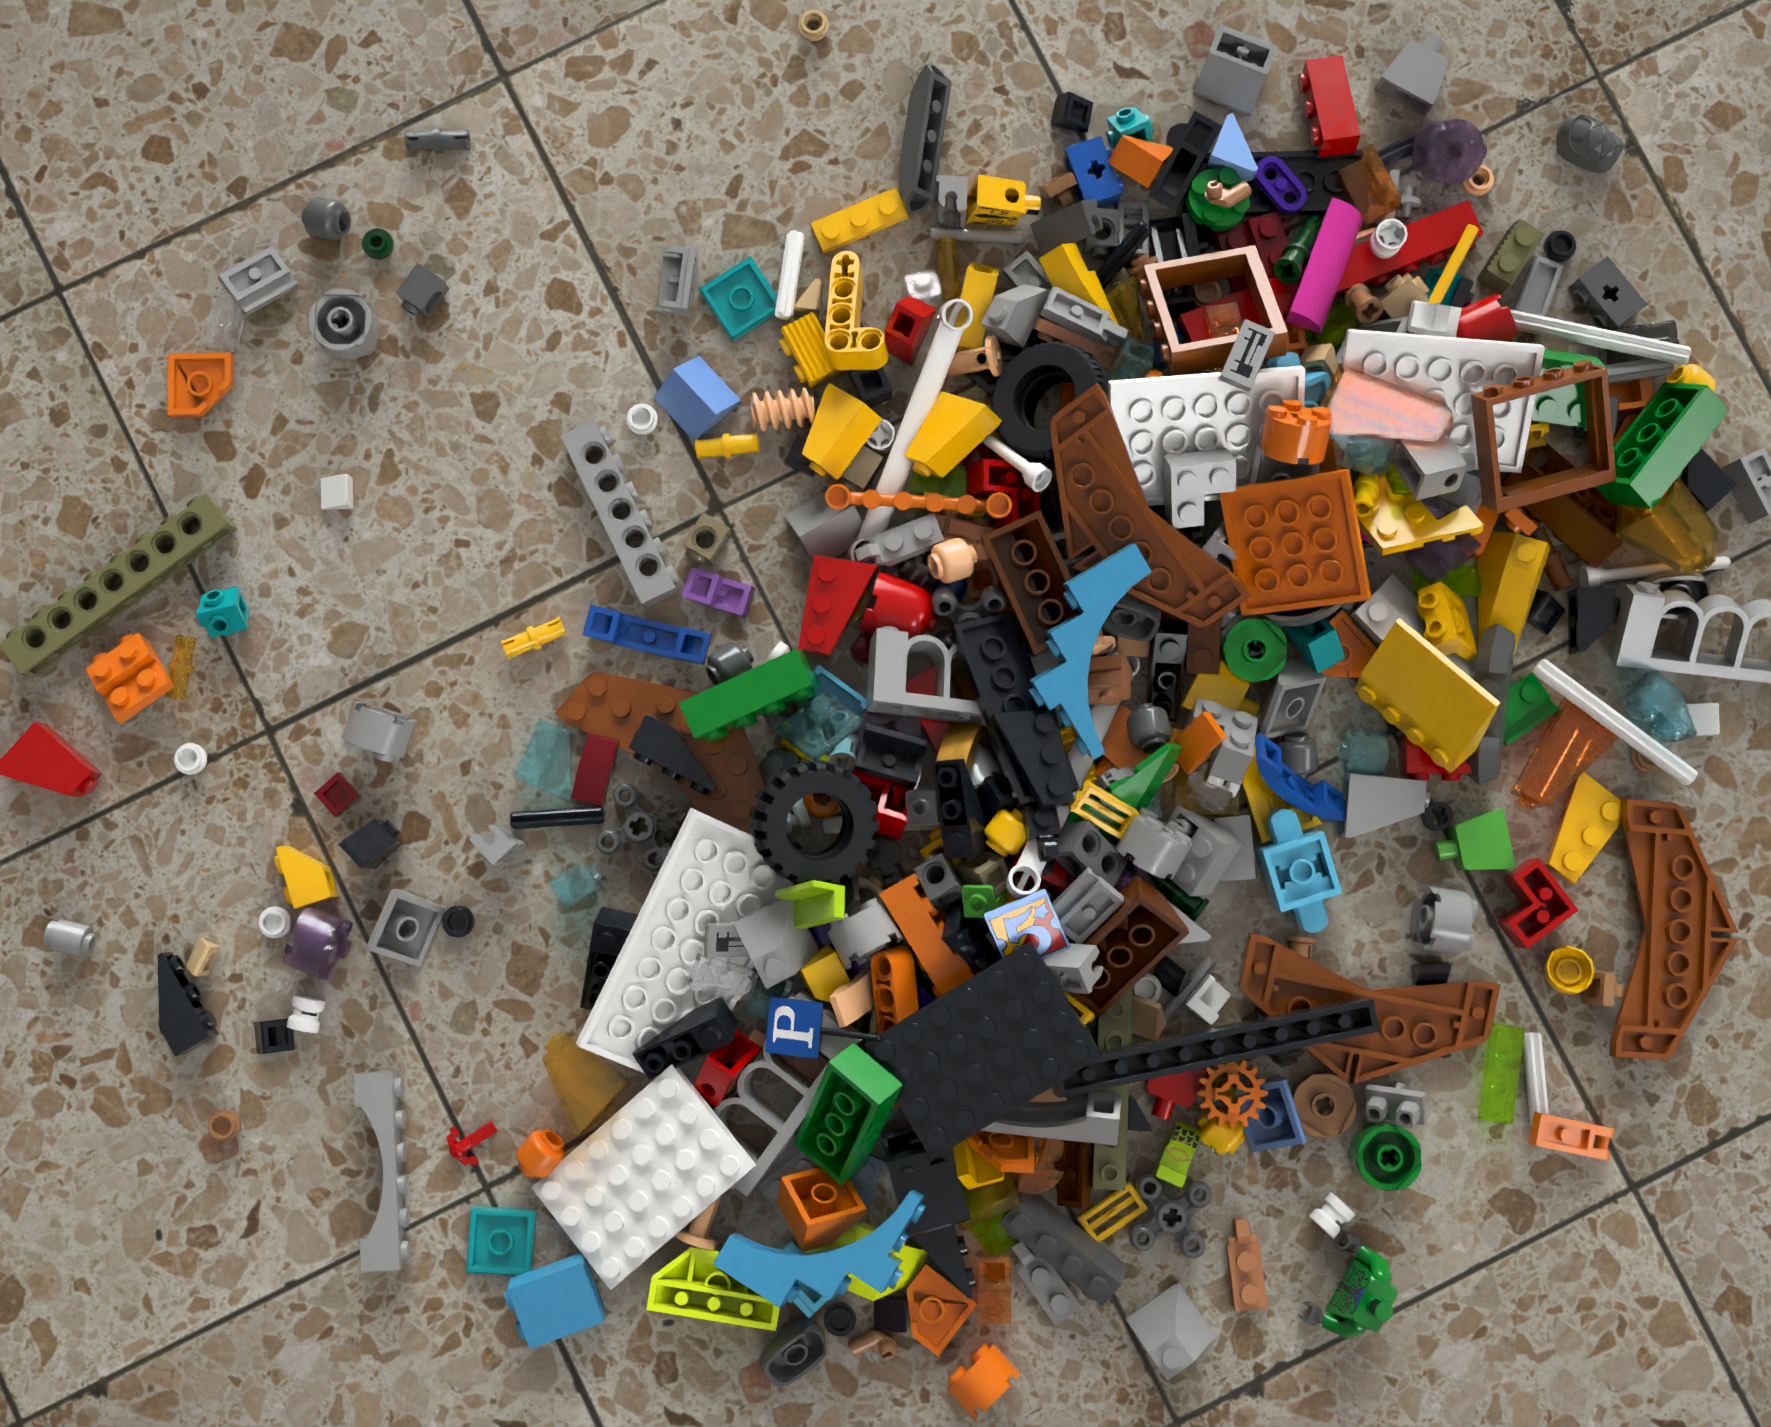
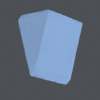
(1233, 151)

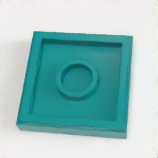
(740, 298)
(501, 1240)

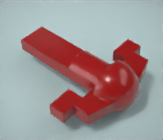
(459, 1149)

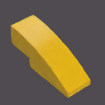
(1068, 272)

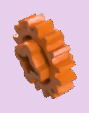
(1231, 1109)

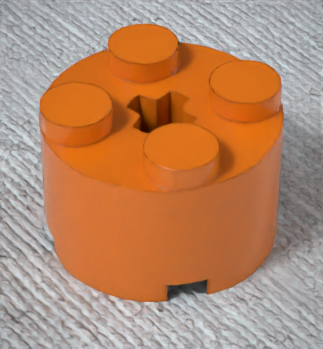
(1295, 432)
(983, 1380)

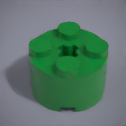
(1402, 1149)

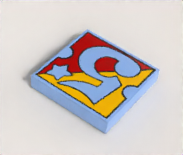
(1026, 921)

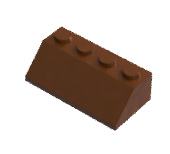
(1579, 518)
(1030, 576)
(1131, 943)

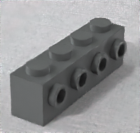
(1065, 1247)

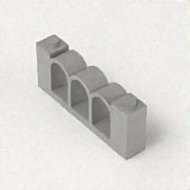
(1640, 618)
(888, 678)
(785, 1128)

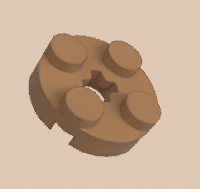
(1340, 1097)

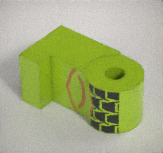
(1177, 1153)

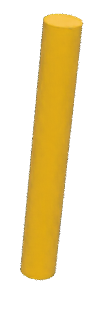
(1453, 264)

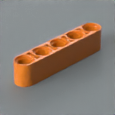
(893, 987)

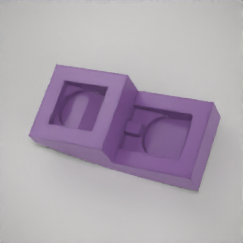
(718, 592)

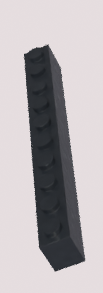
(1223, 1045)

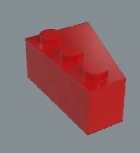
(831, 601)

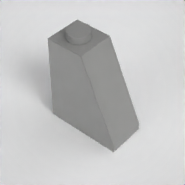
(1379, 802)

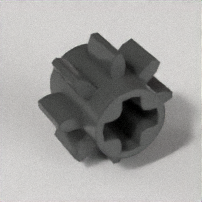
(917, 570)

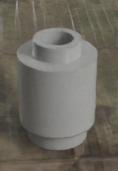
(70, 938)

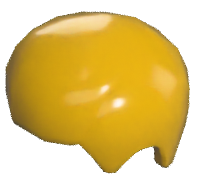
(1569, 970)

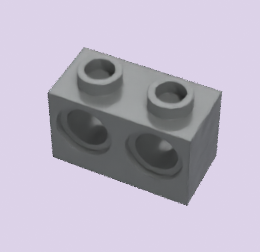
(1085, 847)

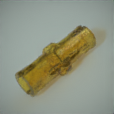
(948, 268)
(181, 666)

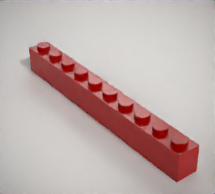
(1426, 241)

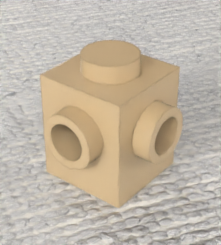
(1400, 294)

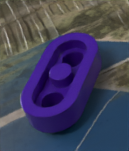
(1283, 184)

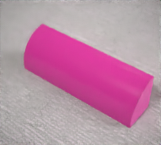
(1325, 266)

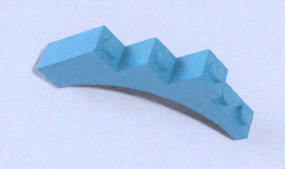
(1073, 640)
(777, 1272)

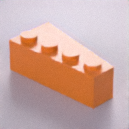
(922, 929)

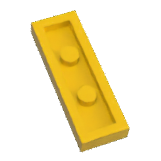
(859, 220)

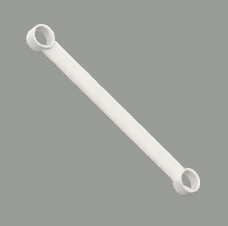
(921, 402)
(1029, 861)

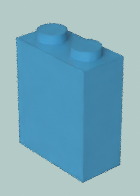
(555, 1301)

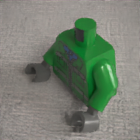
(1362, 1296)

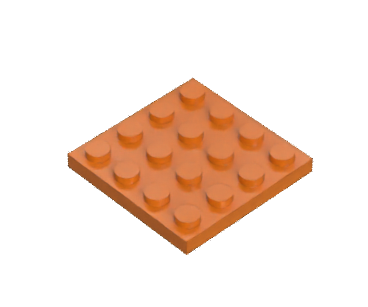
(1296, 542)

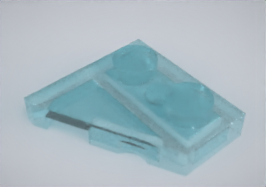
(548, 760)

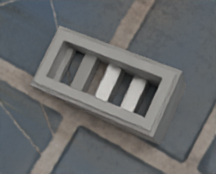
(1132, 208)

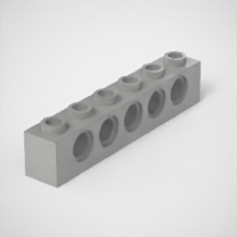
(580, 444)

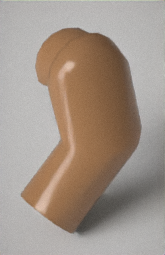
(1226, 198)
(875, 1341)

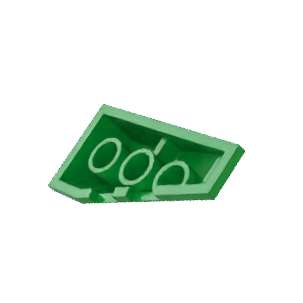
(1138, 789)

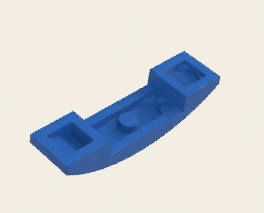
(647, 635)
(1316, 799)

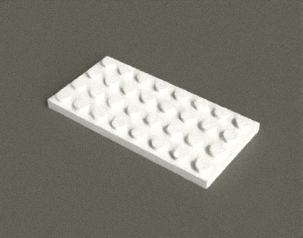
(705, 879)

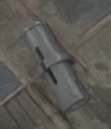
(437, 140)

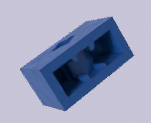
(1091, 156)

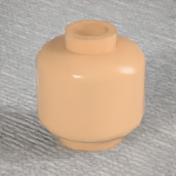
(952, 560)

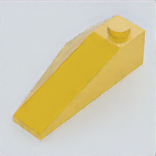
(1509, 579)

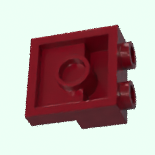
(1265, 232)

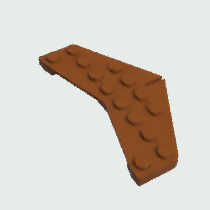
(1108, 510)
(616, 708)
(1678, 912)
(1413, 1020)

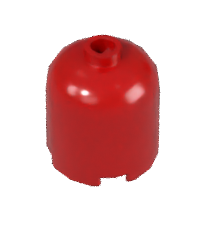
(1487, 321)
(899, 606)

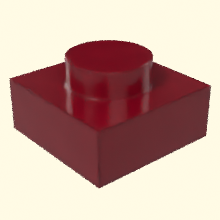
(337, 794)

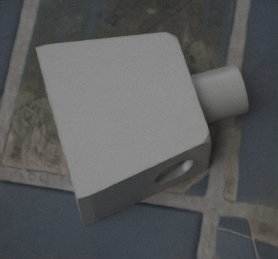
(1416, 74)
(1430, 466)

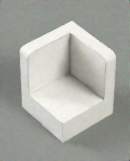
(1433, 319)
(1207, 999)

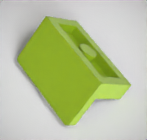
(815, 902)

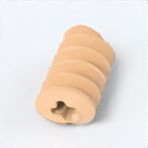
(782, 409)

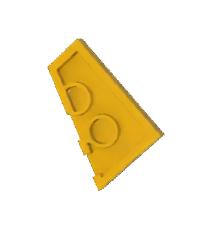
(1587, 824)

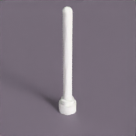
(1034, 474)
(1594, 578)

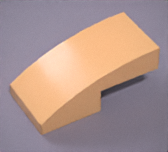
(853, 999)

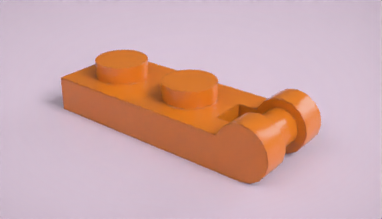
(1570, 1136)

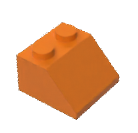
(818, 1207)

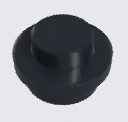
(1559, 246)
(458, 921)
(839, 1319)

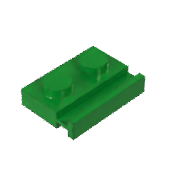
(1527, 707)

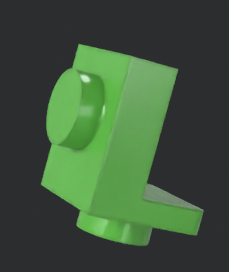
(980, 900)

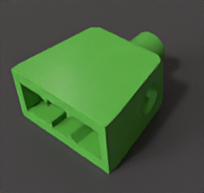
(1478, 843)

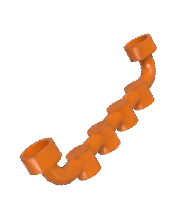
(839, 497)

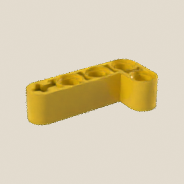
(845, 341)

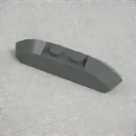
(923, 139)
(1494, 674)

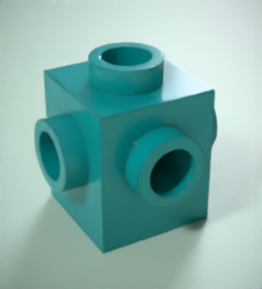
(1129, 123)
(223, 612)

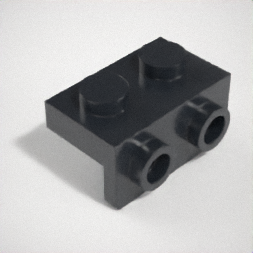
(891, 755)

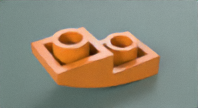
(1198, 741)

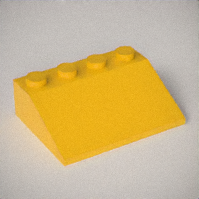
(1426, 696)

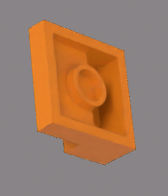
(129, 676)

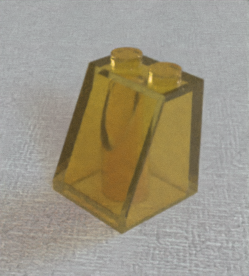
(1671, 532)
(581, 1080)

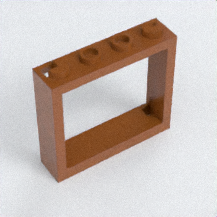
(1204, 268)
(1599, 430)

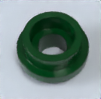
(383, 250)

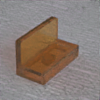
(1371, 186)

